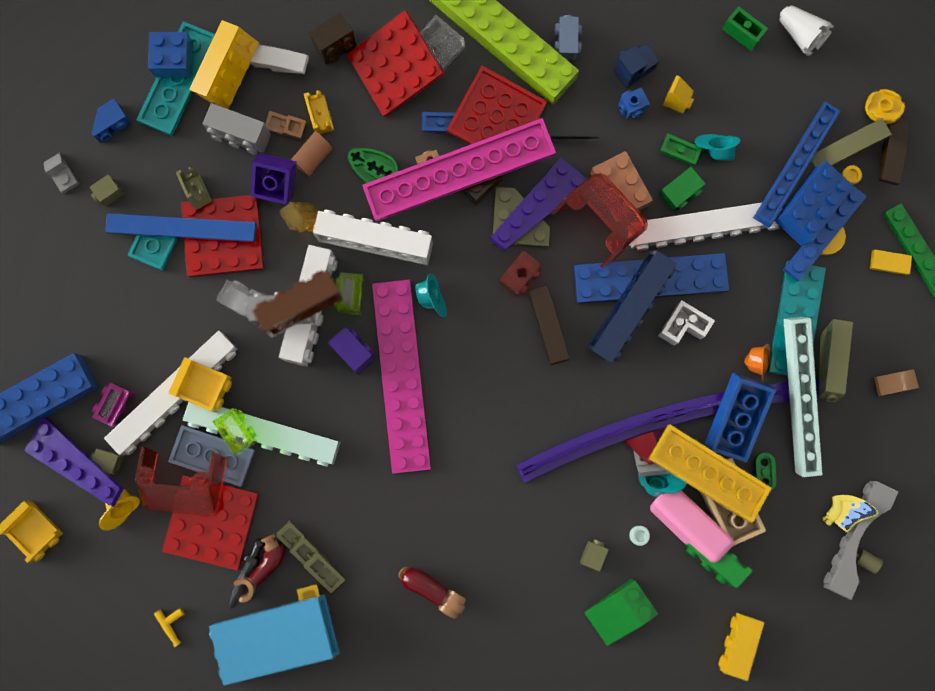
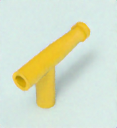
(166, 621)

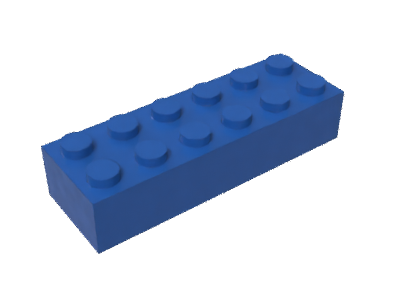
(44, 394)

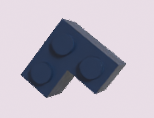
(635, 64)

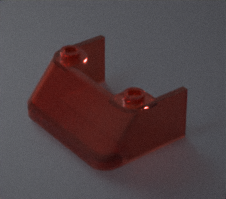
(612, 208)
(199, 499)

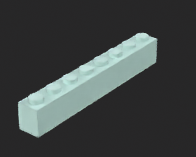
(803, 396)
(272, 435)

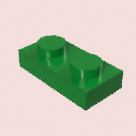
(680, 150)

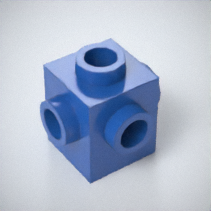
(633, 103)

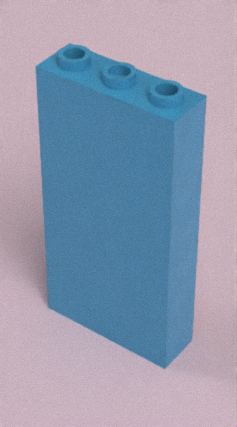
(274, 640)

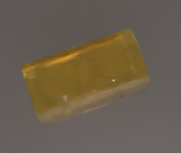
(299, 216)

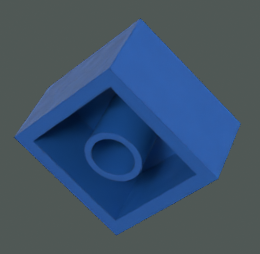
(170, 54)

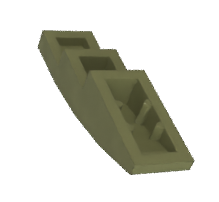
(852, 144)
(310, 556)

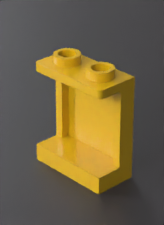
(200, 385)
(30, 531)

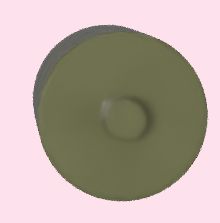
(868, 561)

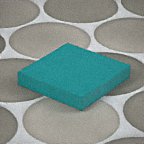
(152, 250)

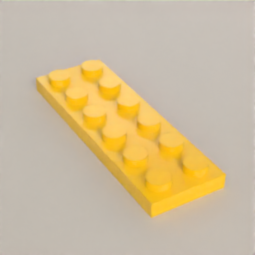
(710, 473)

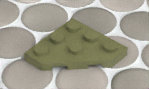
(505, 203)

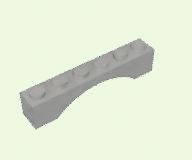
(843, 574)

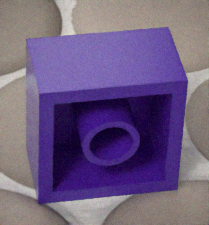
(273, 178)
(355, 354)

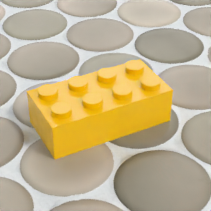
(224, 65)

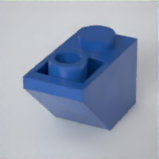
(109, 120)

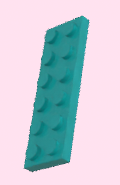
(171, 94)
(796, 300)

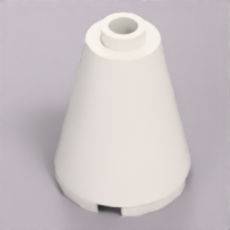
(805, 28)

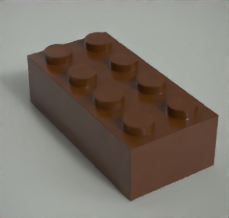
(297, 304)

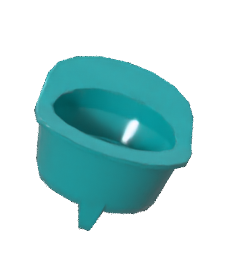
(718, 146)
(430, 296)
(664, 483)

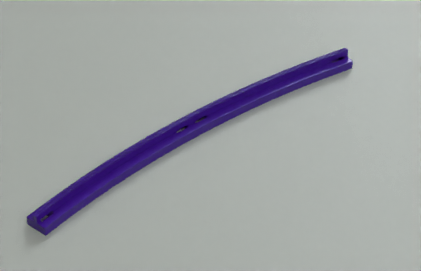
(632, 427)

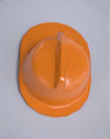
(758, 360)

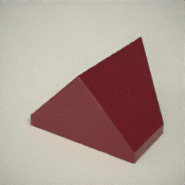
(645, 444)

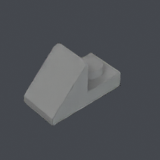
(60, 173)

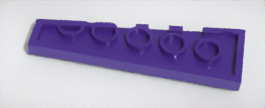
(538, 203)
(64, 457)

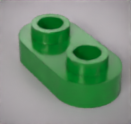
(767, 471)

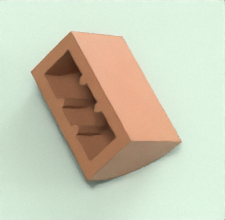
(312, 154)

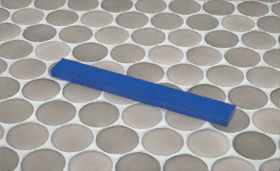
(796, 164)
(181, 227)

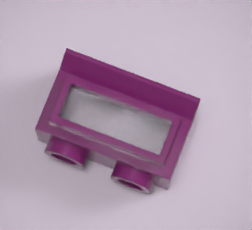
(111, 404)

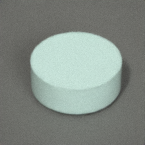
(639, 535)

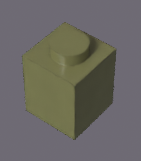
(106, 190)
(107, 460)
(594, 555)

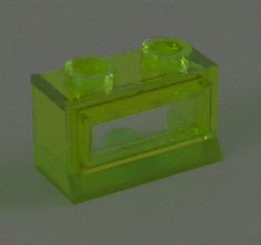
(351, 290)
(235, 431)

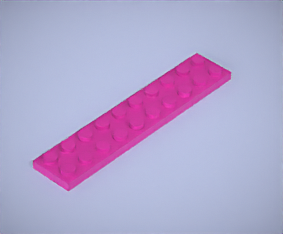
(459, 169)
(401, 376)

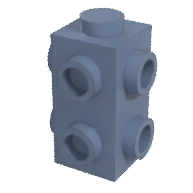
(568, 33)

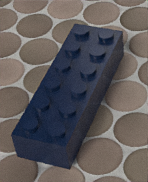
(632, 305)

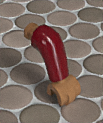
(271, 561)
(429, 588)

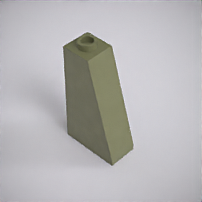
(834, 359)

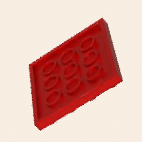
(395, 63)
(493, 108)
(220, 256)
(214, 538)

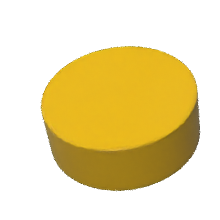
(852, 174)

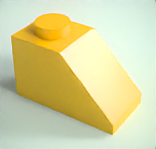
(679, 96)

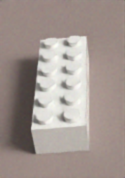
(373, 237)
(300, 338)

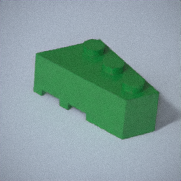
(727, 569)

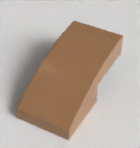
(285, 125)
(896, 382)

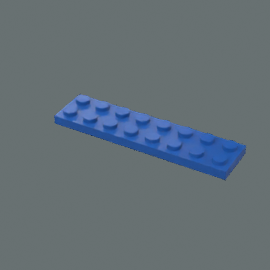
(693, 276)

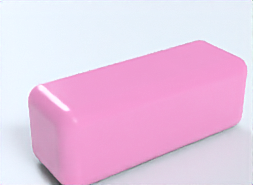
(692, 525)

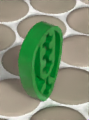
(370, 157)

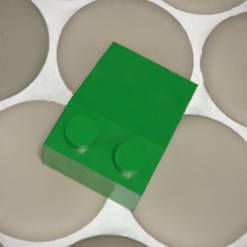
(621, 612)

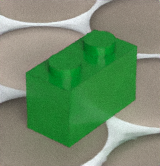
(744, 28)
(682, 189)

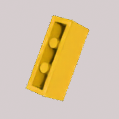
(741, 646)

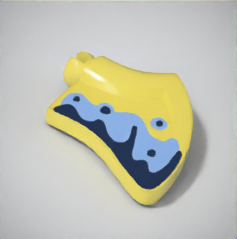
(849, 511)

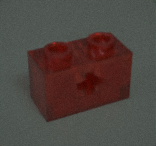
(525, 263)

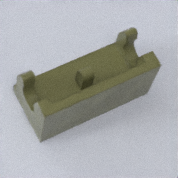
(194, 188)

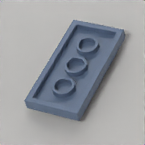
(194, 452)

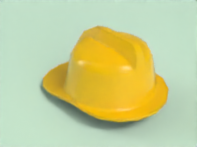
(117, 514)

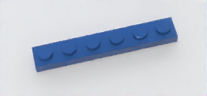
(811, 251)

